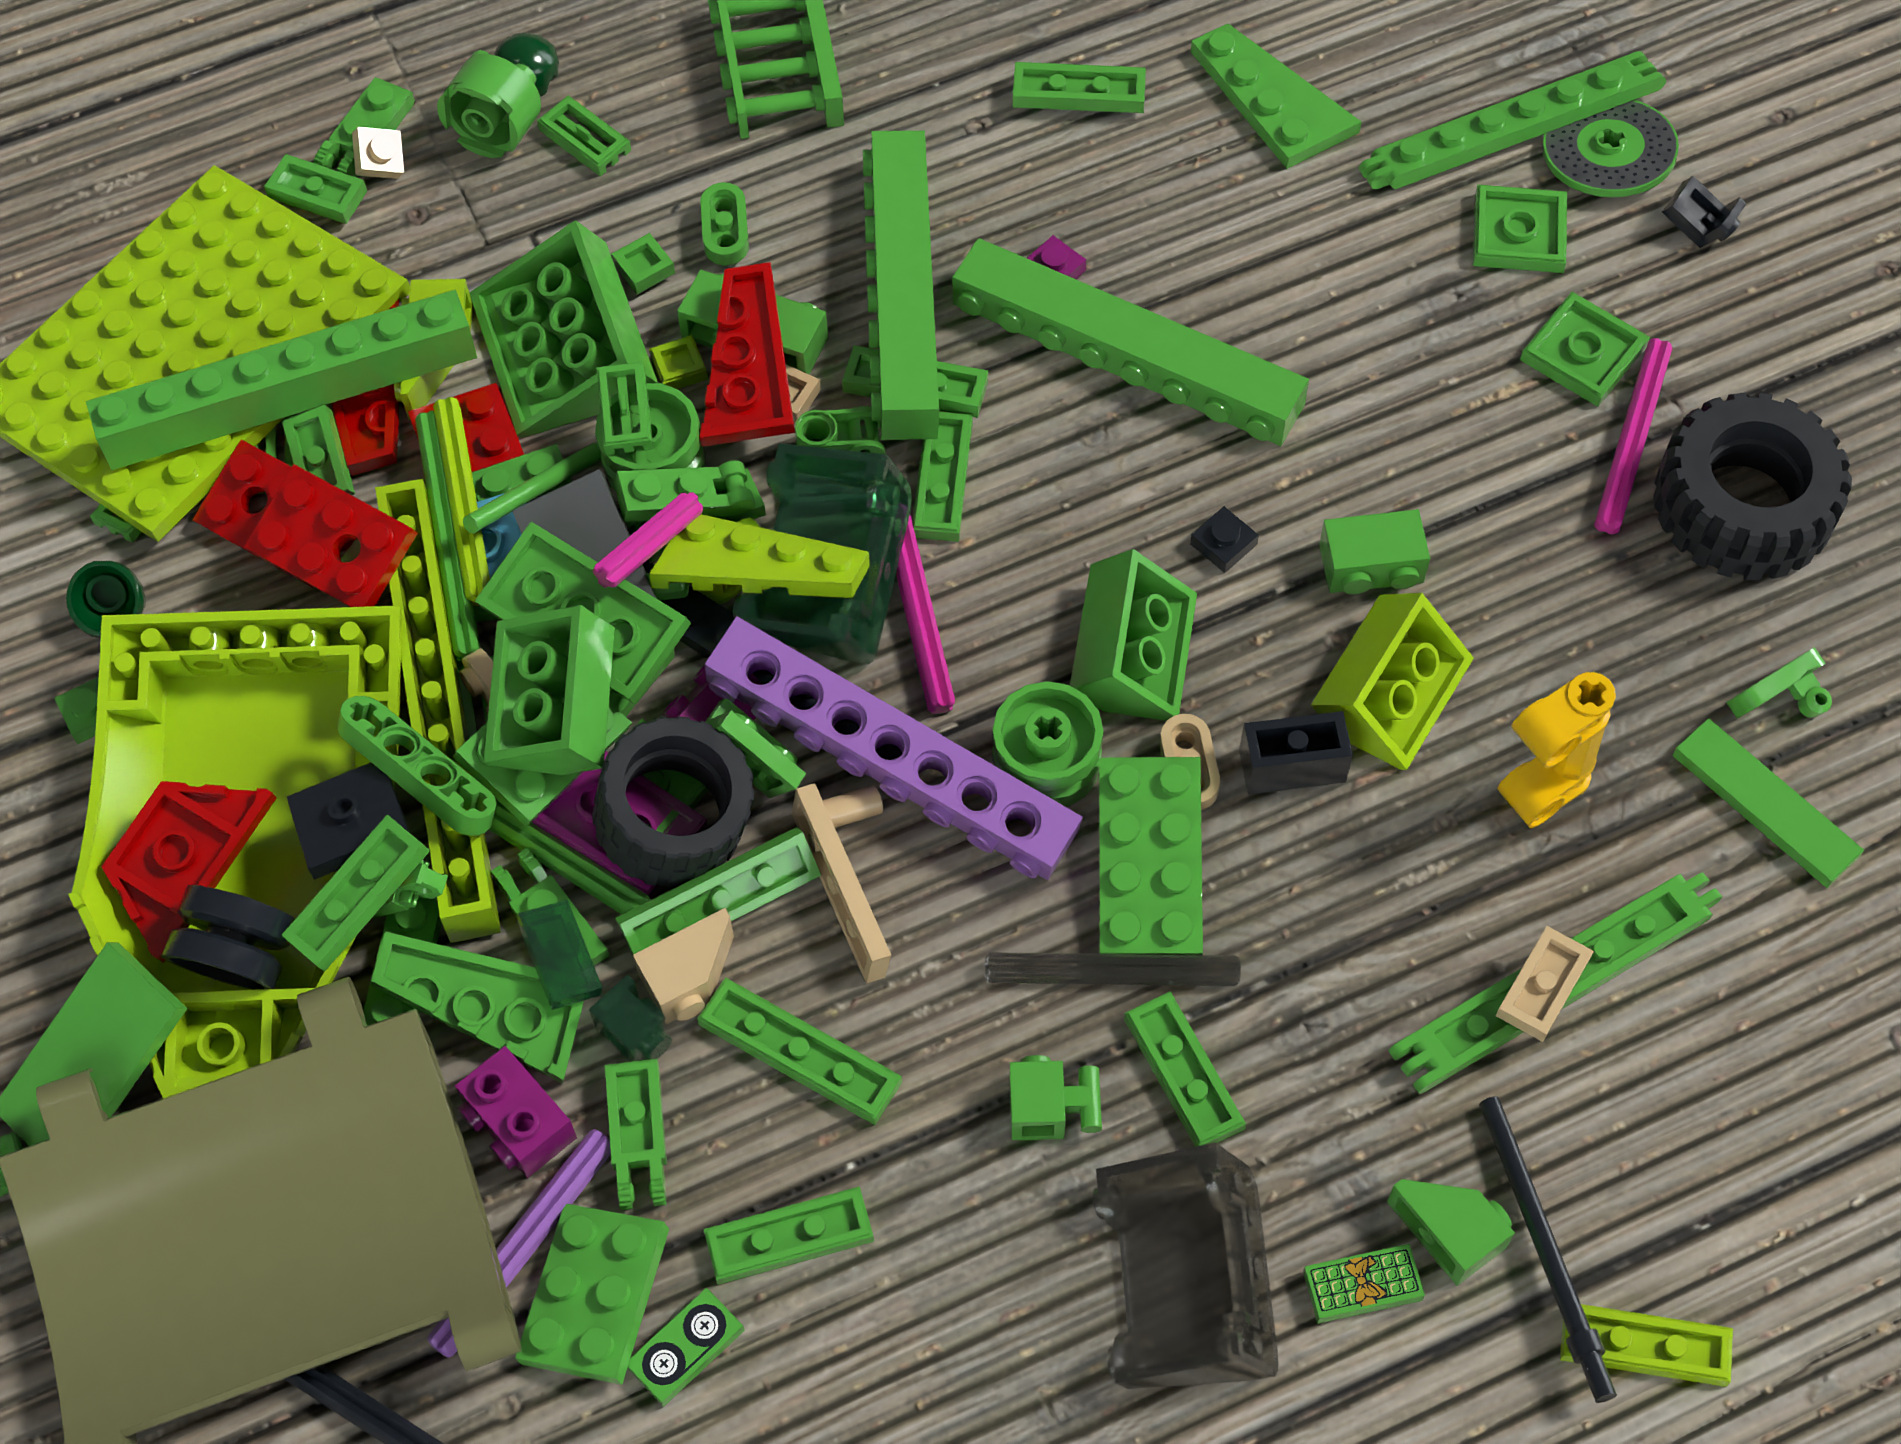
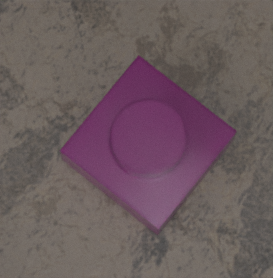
(1059, 257)

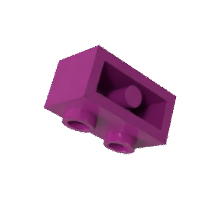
(515, 1113)

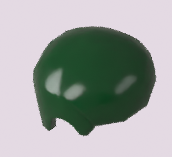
(534, 53)

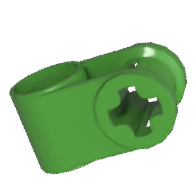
(840, 430)

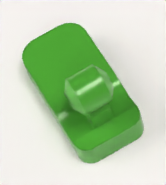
(1799, 680)

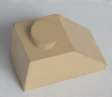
(686, 966)

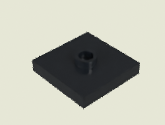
(341, 814)

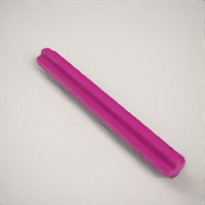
(1633, 436)
(923, 626)

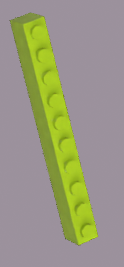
(437, 711)

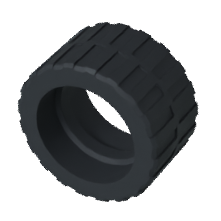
(686, 748)

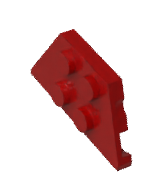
(180, 841)

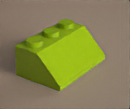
(1395, 677)

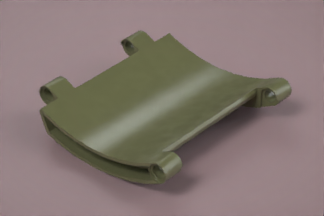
(255, 1224)

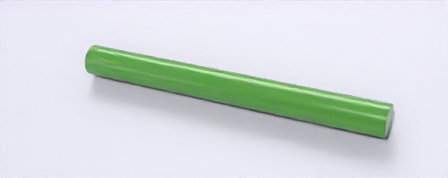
(531, 488)

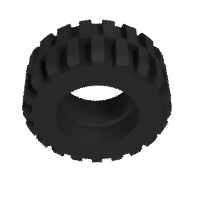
(1763, 437)

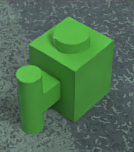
(1042, 1100)

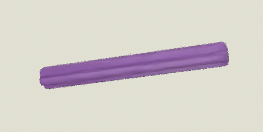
(539, 1219)

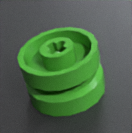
(673, 428)
(1049, 740)

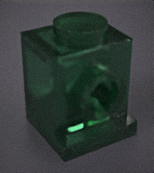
(631, 1023)

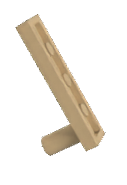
(818, 822)

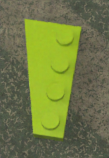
(758, 559)

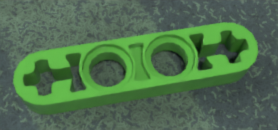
(365, 717)

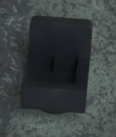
(1702, 214)

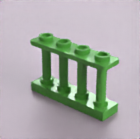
(816, 63)

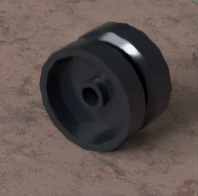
(230, 937)

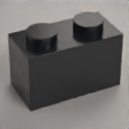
(1295, 752)

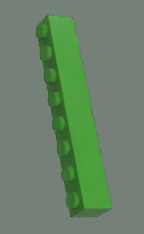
(903, 287)
(1130, 342)
(281, 380)

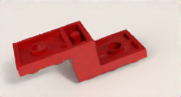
(305, 526)

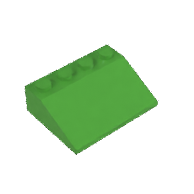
(553, 324)

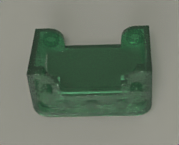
(847, 502)

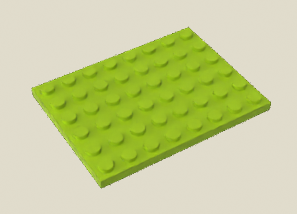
(192, 289)

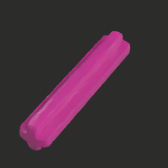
(647, 540)

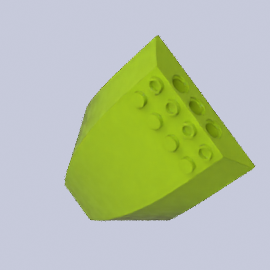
(243, 708)

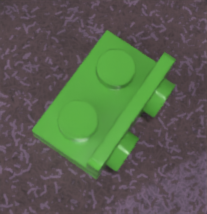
(770, 762)

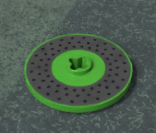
(1613, 151)

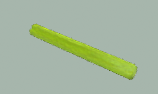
(461, 495)

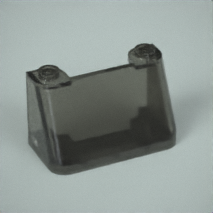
(1189, 1270)

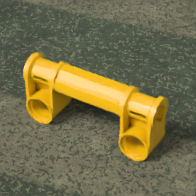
(1565, 738)

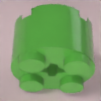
(490, 104)

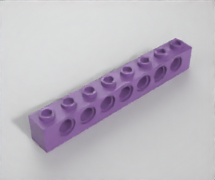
(750, 649)

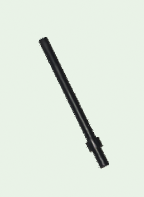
(1583, 1341)

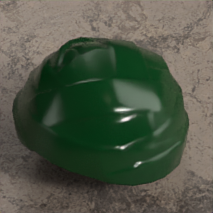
(103, 590)

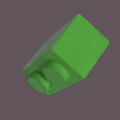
(1374, 551)

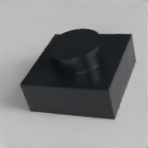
(1224, 539)

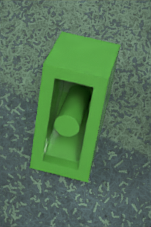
(1453, 1224)

